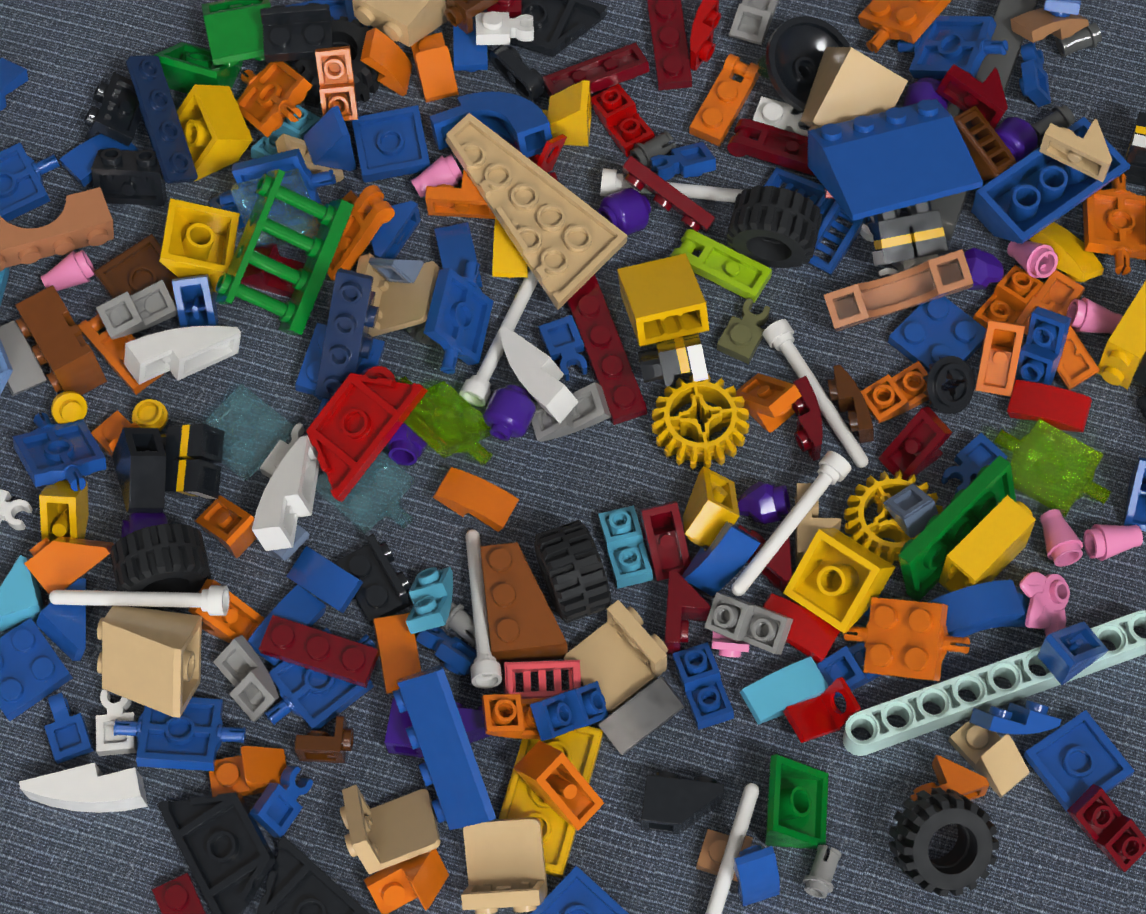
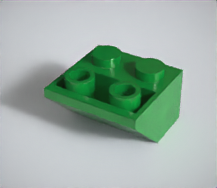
(235, 30)

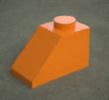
(65, 560)
(559, 784)

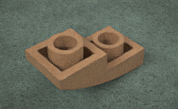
(1039, 23)

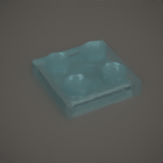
(283, 213)
(249, 429)

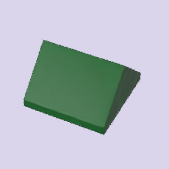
(193, 65)
(795, 804)

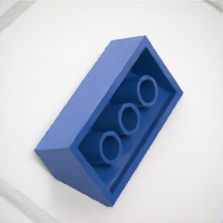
(1038, 192)
(445, 748)

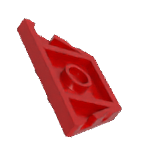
(358, 426)

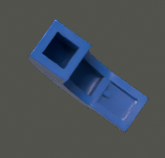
(504, 113)
(984, 607)

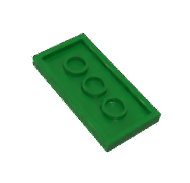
(925, 555)

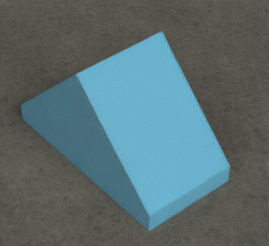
(19, 596)

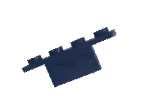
(161, 119)
(346, 330)

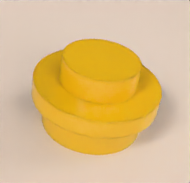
(68, 407)
(150, 414)

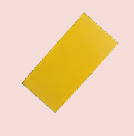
(506, 257)
(1072, 258)

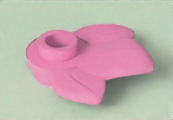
(1047, 601)

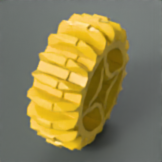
(673, 428)
(871, 534)

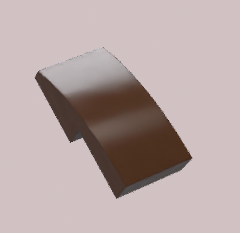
(851, 399)

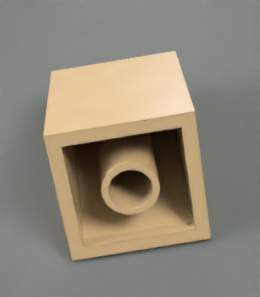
(402, 19)
(850, 87)
(151, 656)

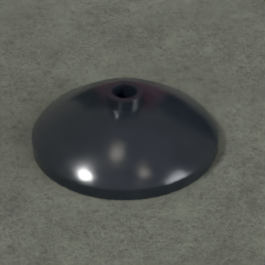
(799, 48)

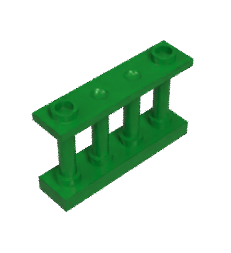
(319, 250)

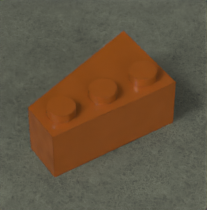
(59, 343)
(517, 611)

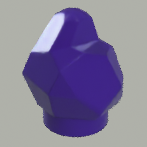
(983, 268)
(406, 446)
(765, 502)

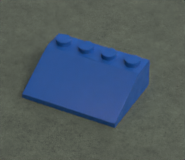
(892, 159)

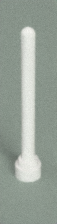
(615, 181)
(781, 337)
(477, 388)
(832, 469)
(211, 600)
(485, 670)
(732, 849)

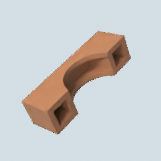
(81, 224)
(899, 291)

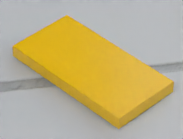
(582, 749)

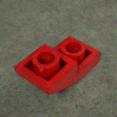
(702, 32)
(621, 118)
(1052, 404)
(808, 631)

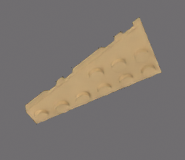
(547, 223)

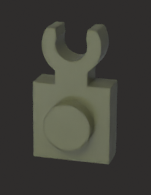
(743, 335)

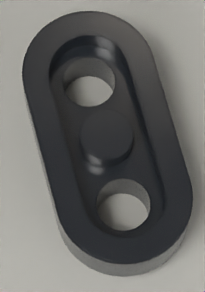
(510, 66)

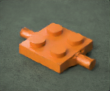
(899, 19)
(272, 96)
(1116, 224)
(906, 639)

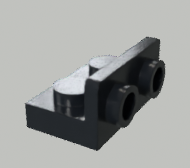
(296, 31)
(116, 110)
(129, 177)
(382, 589)

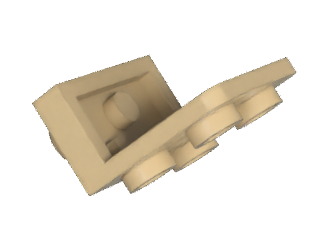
(400, 303)
(620, 656)
(389, 831)
(504, 866)

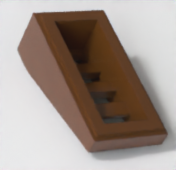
(997, 155)

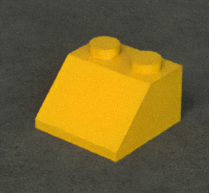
(213, 128)
(198, 240)
(838, 578)

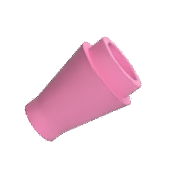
(439, 172)
(1035, 258)
(70, 272)
(1091, 317)
(1060, 540)
(1110, 540)

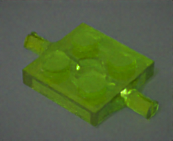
(449, 423)
(1053, 467)

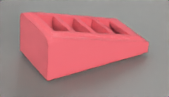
(541, 667)

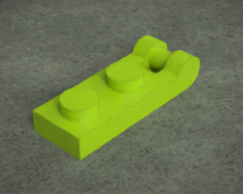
(724, 265)

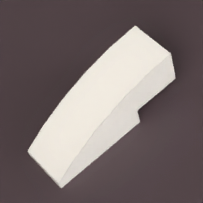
(180, 351)
(538, 374)
(287, 497)
(88, 789)

